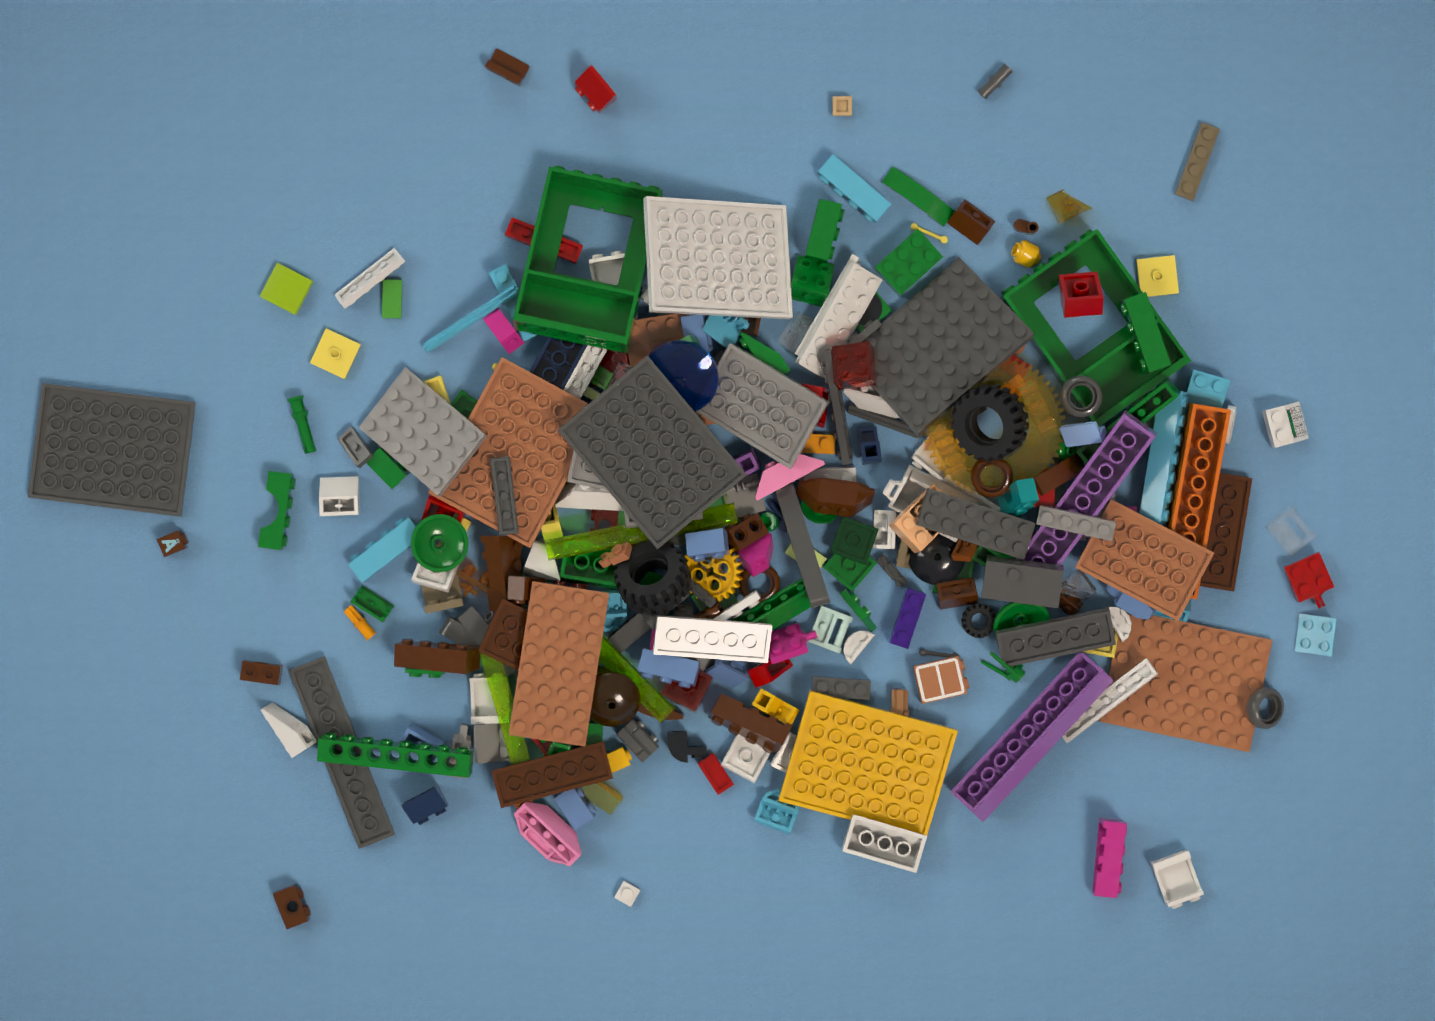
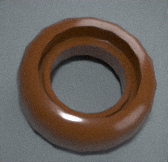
(991, 491)
(774, 587)

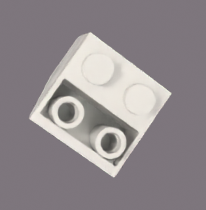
(339, 496)

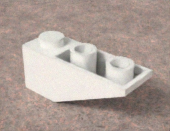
(291, 732)

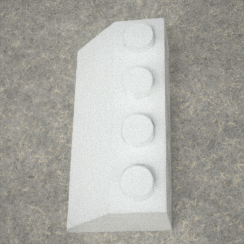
(884, 843)

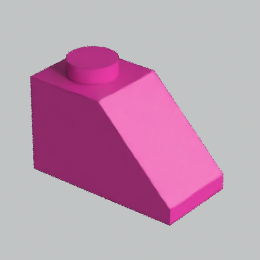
(503, 330)
(758, 555)

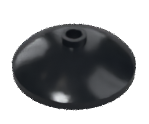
(935, 571)

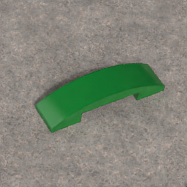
(918, 196)

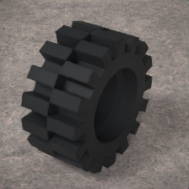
(970, 612)

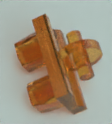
(467, 573)

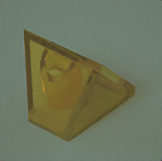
(1065, 206)

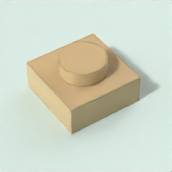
(842, 106)

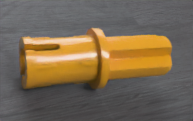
(359, 622)

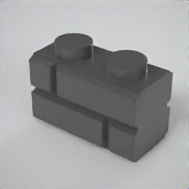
(638, 739)

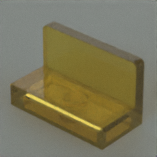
(603, 796)

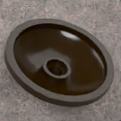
(617, 689)

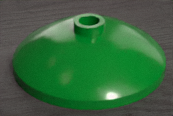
(453, 543)
(1029, 614)

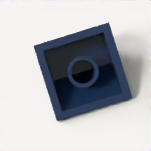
(425, 804)

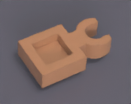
(618, 554)

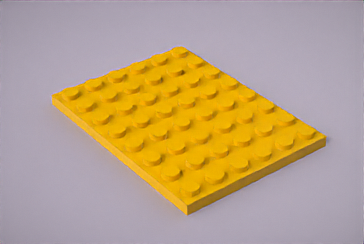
(867, 763)

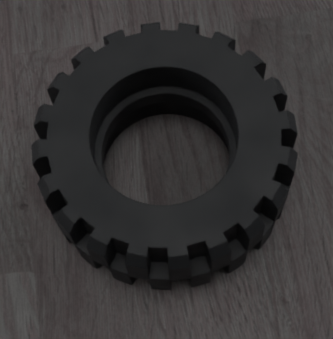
(969, 433)
(662, 594)

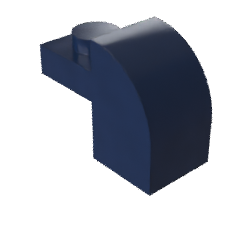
(869, 445)

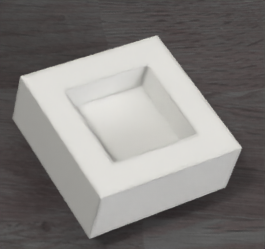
(627, 893)

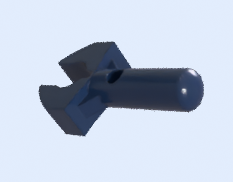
(776, 510)

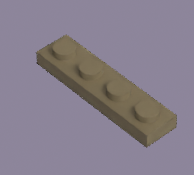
(1197, 161)

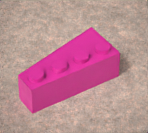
(1108, 857)

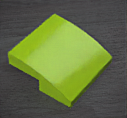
(286, 289)

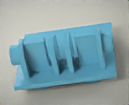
(725, 328)
(1315, 635)

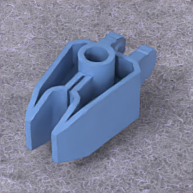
(1131, 604)

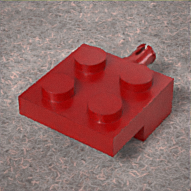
(1309, 579)

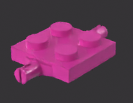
(789, 643)

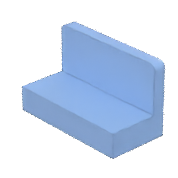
(1083, 433)

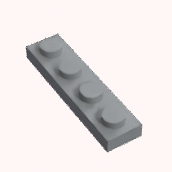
(1076, 522)

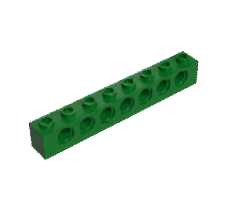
(327, 753)

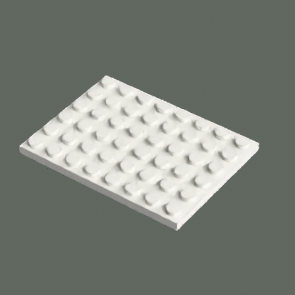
(717, 258)

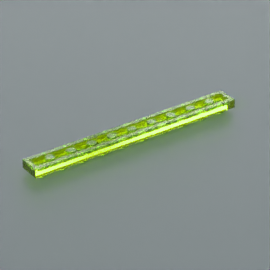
(611, 536)

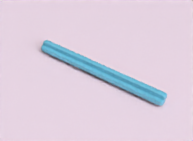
(471, 318)

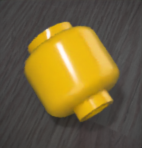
(1026, 254)

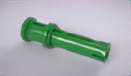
(300, 415)

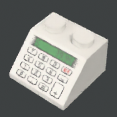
(1285, 424)

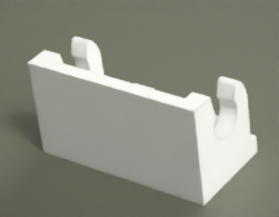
(886, 536)

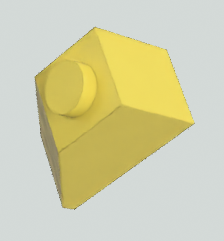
(552, 525)

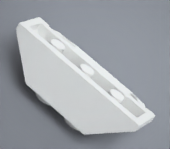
(869, 400)
(586, 497)

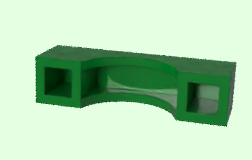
(280, 486)

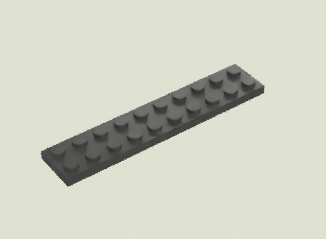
(352, 782)

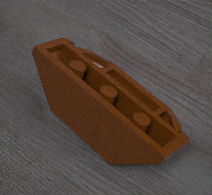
(835, 496)

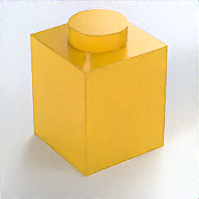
(619, 759)

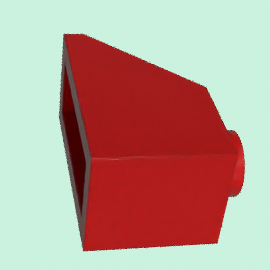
(767, 672)

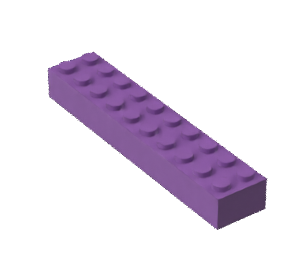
(1093, 486)
(1032, 736)

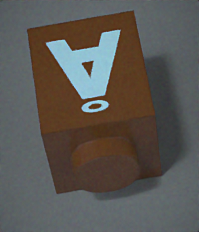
(173, 543)

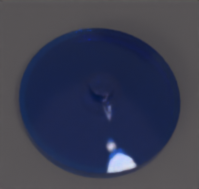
(688, 370)

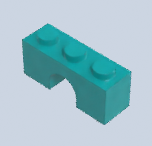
(1019, 497)

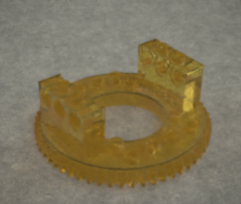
(1036, 450)

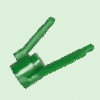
(1012, 673)

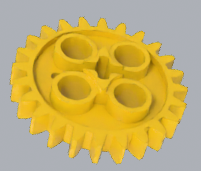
(706, 582)

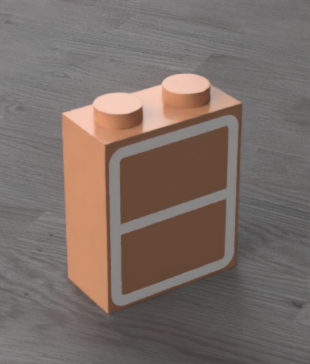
(940, 679)

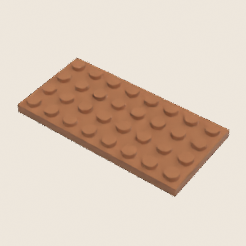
(558, 663)

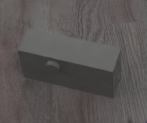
(1022, 581)

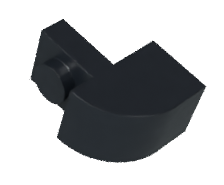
(678, 747)

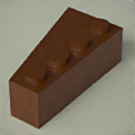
(502, 561)
(437, 656)
(749, 723)

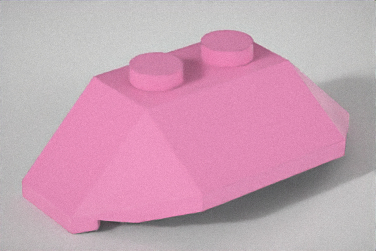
(778, 475)
(548, 833)

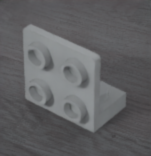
(489, 744)

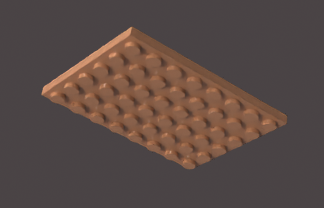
(521, 422)
(1199, 685)

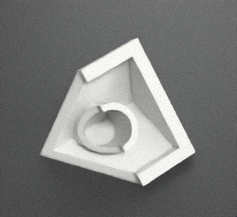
(539, 565)

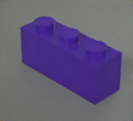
(907, 618)

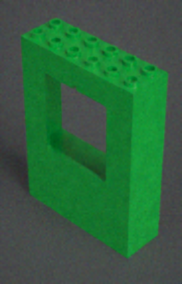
(574, 306)
(1114, 361)

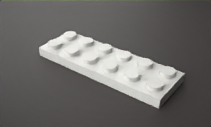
(839, 316)
(712, 638)

